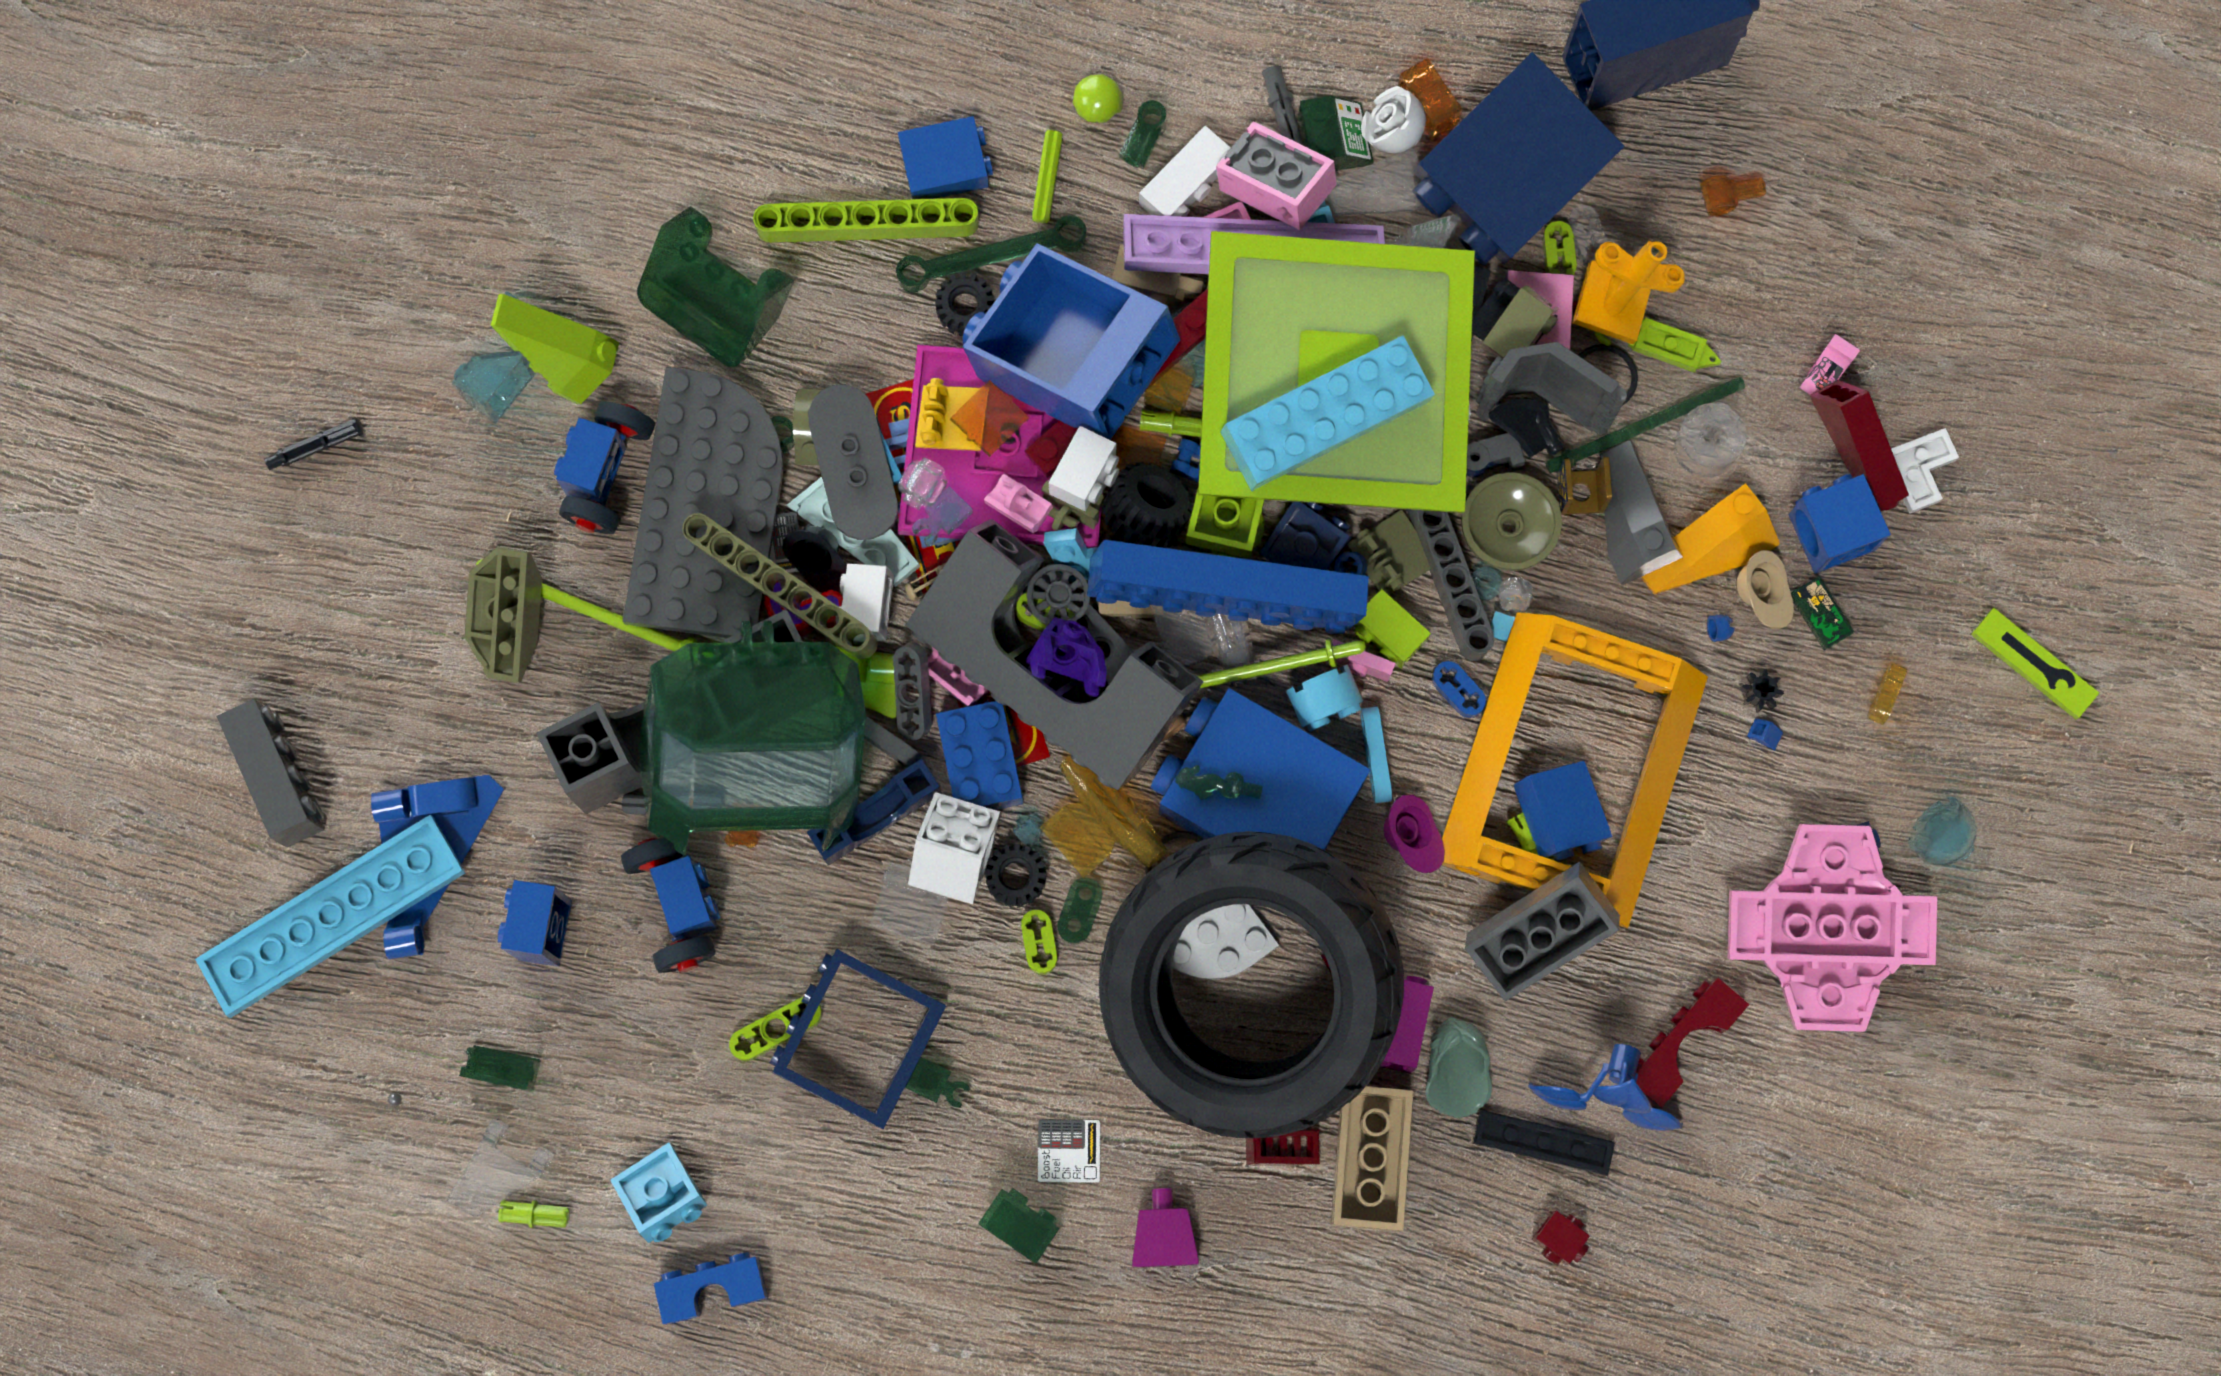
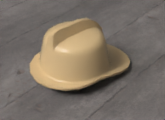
(1766, 589)

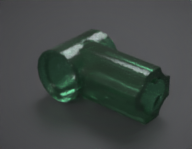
(1144, 136)

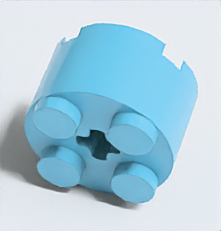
(1325, 697)

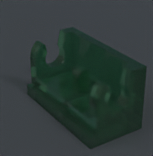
(500, 1068)

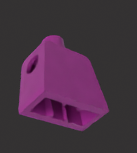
(1164, 1234)

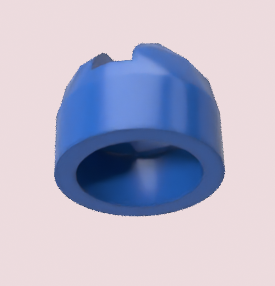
(1719, 628)

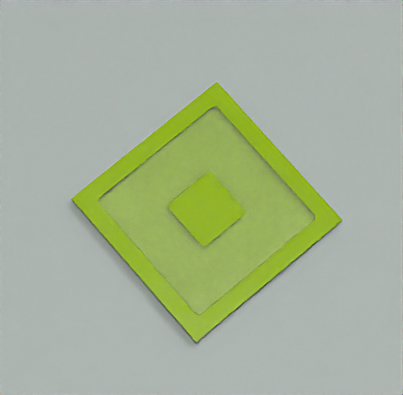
(1308, 305)

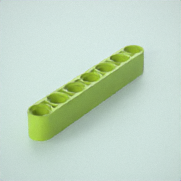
(853, 211)

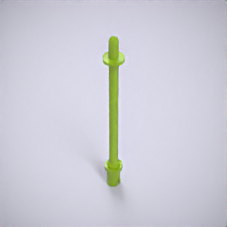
(611, 618)
(1329, 654)

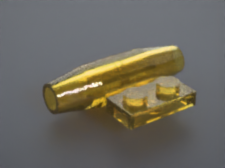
(1104, 816)

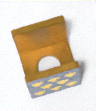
(1597, 482)

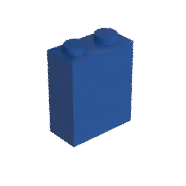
(945, 158)
(1563, 811)

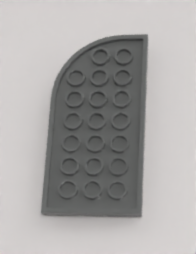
(712, 458)

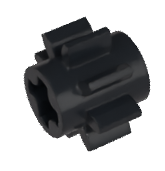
(1754, 696)

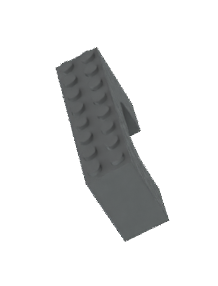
(974, 626)
(599, 750)

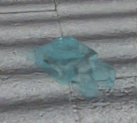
(946, 514)

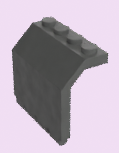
(1558, 379)

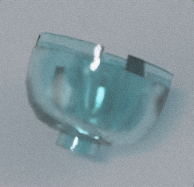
(1945, 833)

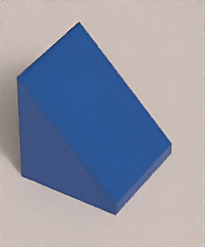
(1765, 733)

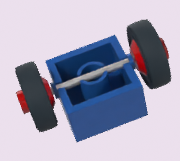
(593, 462)
(683, 901)

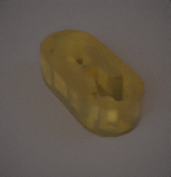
(1887, 693)

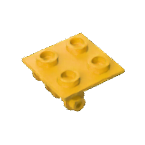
(934, 424)

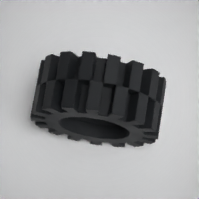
(954, 288)
(1005, 857)

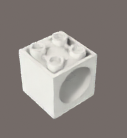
(953, 848)

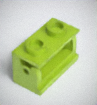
(1391, 629)

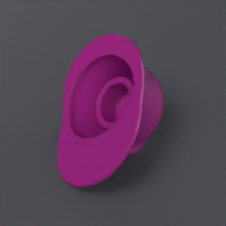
(1414, 834)

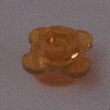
(747, 839)

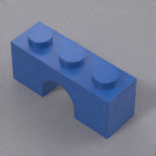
(680, 1293)

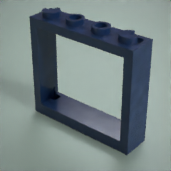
(908, 1063)

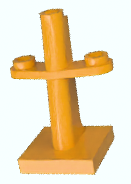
(1619, 289)

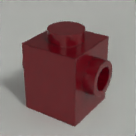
(1562, 1238)

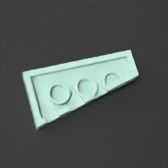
(880, 551)

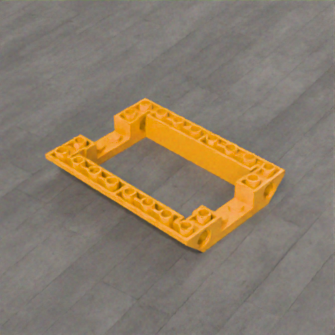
(1567, 642)

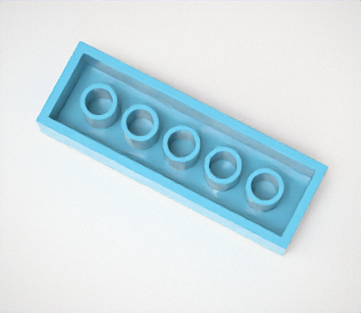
(1327, 413)

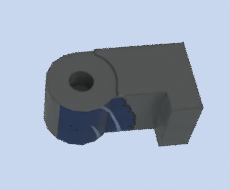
(1494, 453)

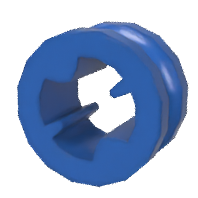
(1348, 556)

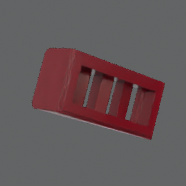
(1254, 1157)

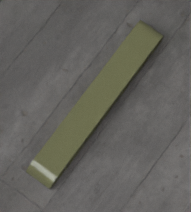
(770, 573)

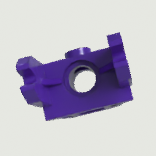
(1070, 651)

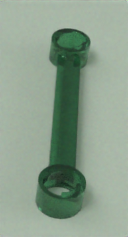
(989, 254)

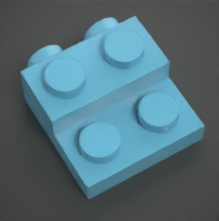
(659, 1194)

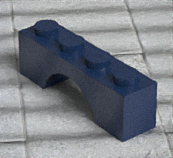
(889, 805)

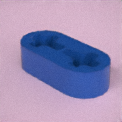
(1452, 694)

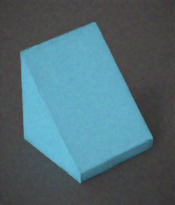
(1501, 625)

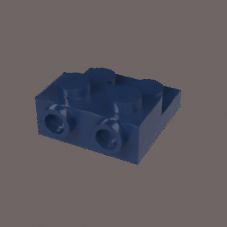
(1307, 538)

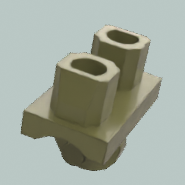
(1070, 515)

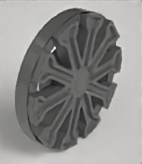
(1057, 594)

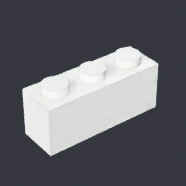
(1185, 176)

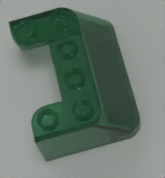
(706, 295)

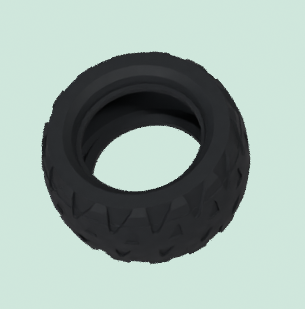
(1189, 1075)

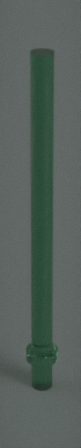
(1645, 424)

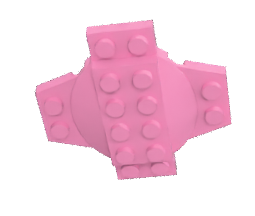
(1832, 927)

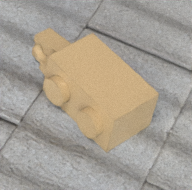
(1160, 286)

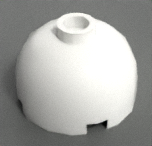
(1395, 121)

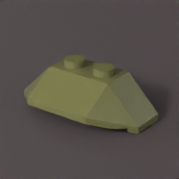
(504, 612)

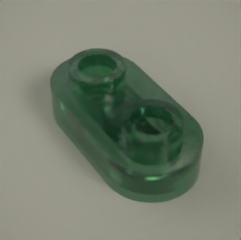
(1080, 910)

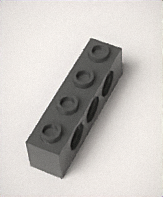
(1098, 629)

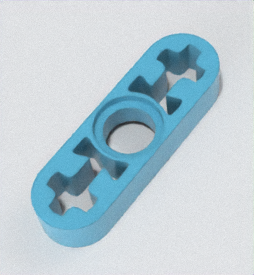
(1376, 754)

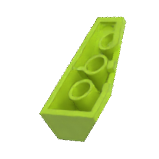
(561, 350)

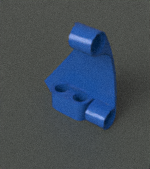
(461, 813)

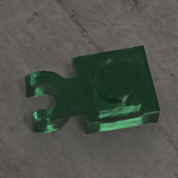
(931, 1081)

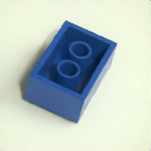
(980, 756)
(535, 923)

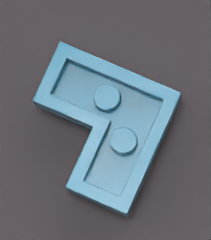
(1069, 549)

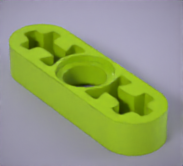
(748, 1031)

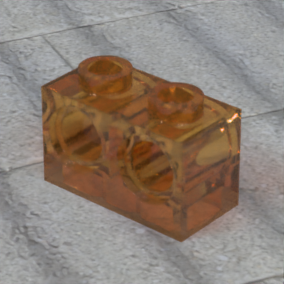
(1438, 102)

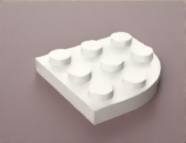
(1222, 943)

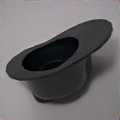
(815, 557)

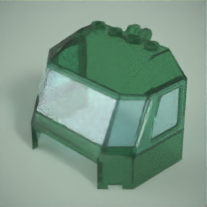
(752, 738)

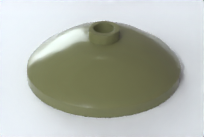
(1517, 501)

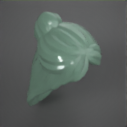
(1458, 1069)

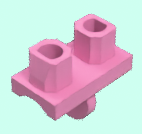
(1018, 503)

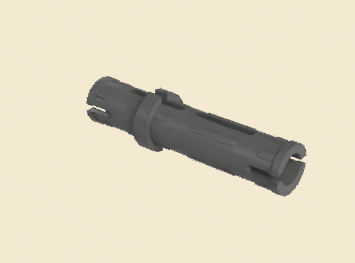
(1275, 80)

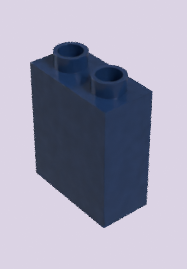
(1647, 44)
(1515, 161)

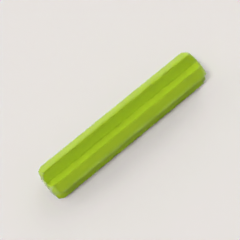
(1047, 176)

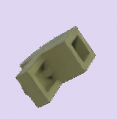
(804, 446)

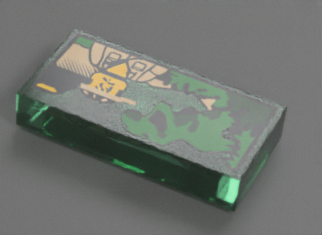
(1821, 613)

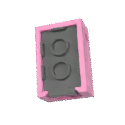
(1276, 175)

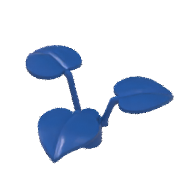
(1625, 1095)

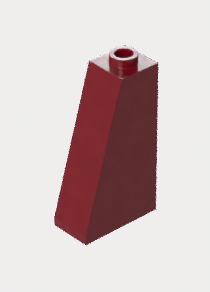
(1861, 440)

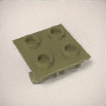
(1391, 553)

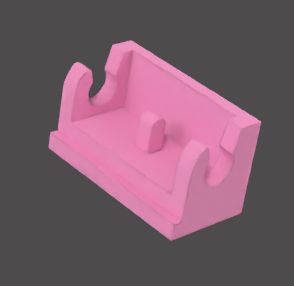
(954, 681)

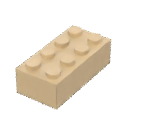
(1372, 1160)

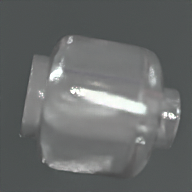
(922, 483)

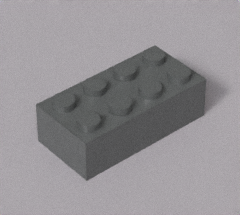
(271, 772)
(1542, 931)

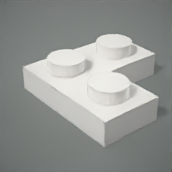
(1915, 463)

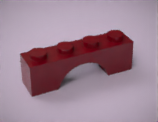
(1714, 1010)

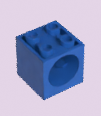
(1838, 522)

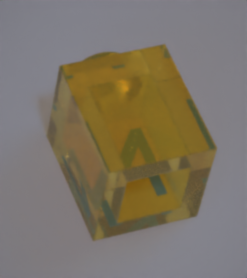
(1170, 392)

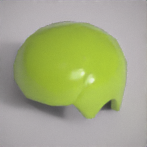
(1097, 98)

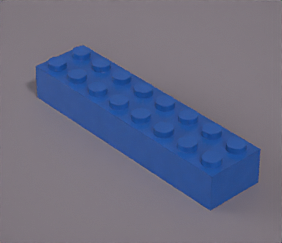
(1227, 587)

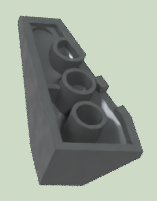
(1634, 521)

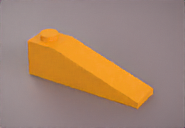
(1718, 542)

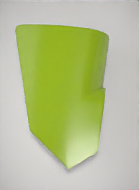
(877, 682)

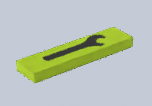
(2035, 663)

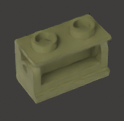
(1522, 322)

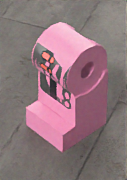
(1830, 365)

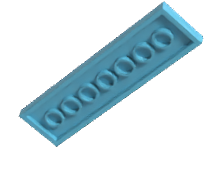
(330, 916)

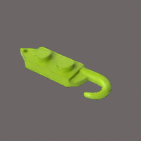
(1671, 346)

